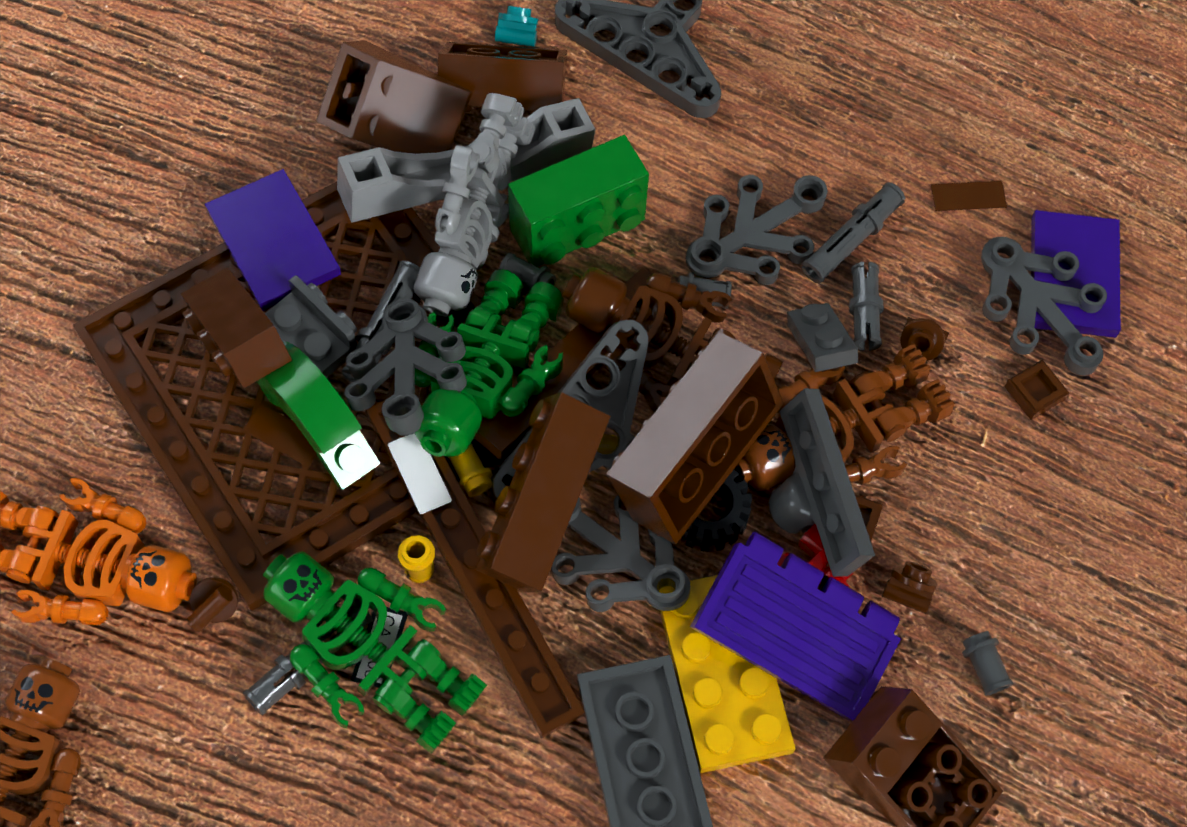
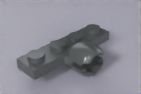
(820, 487)

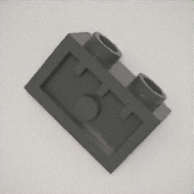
(313, 326)

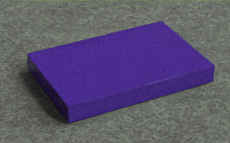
(272, 238)
(1097, 247)

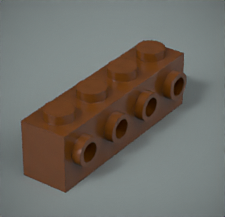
(542, 492)

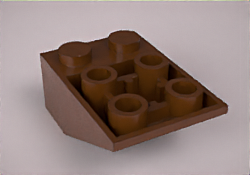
(391, 101)
(911, 765)

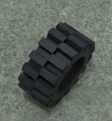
(730, 525)

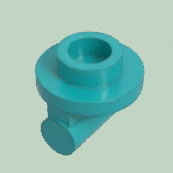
(517, 27)

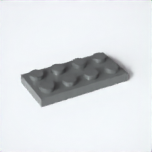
(643, 746)

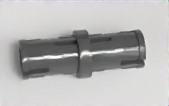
(866, 306)

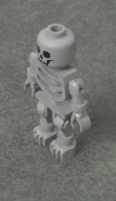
(474, 213)

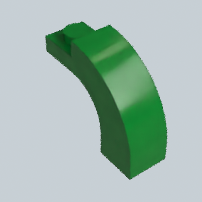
(321, 417)

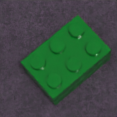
(578, 201)

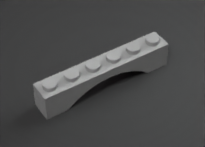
(390, 181)

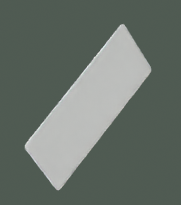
(419, 474)

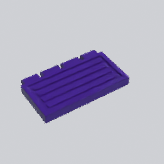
(796, 630)

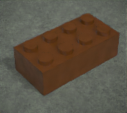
(696, 437)

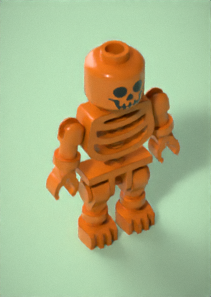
(117, 560)

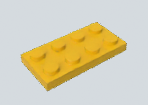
(727, 701)

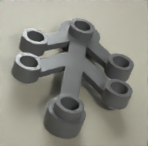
(754, 233)
(1041, 297)
(401, 325)
(623, 557)

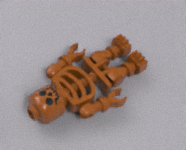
(772, 457)
(39, 702)

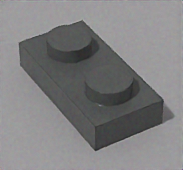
(822, 337)

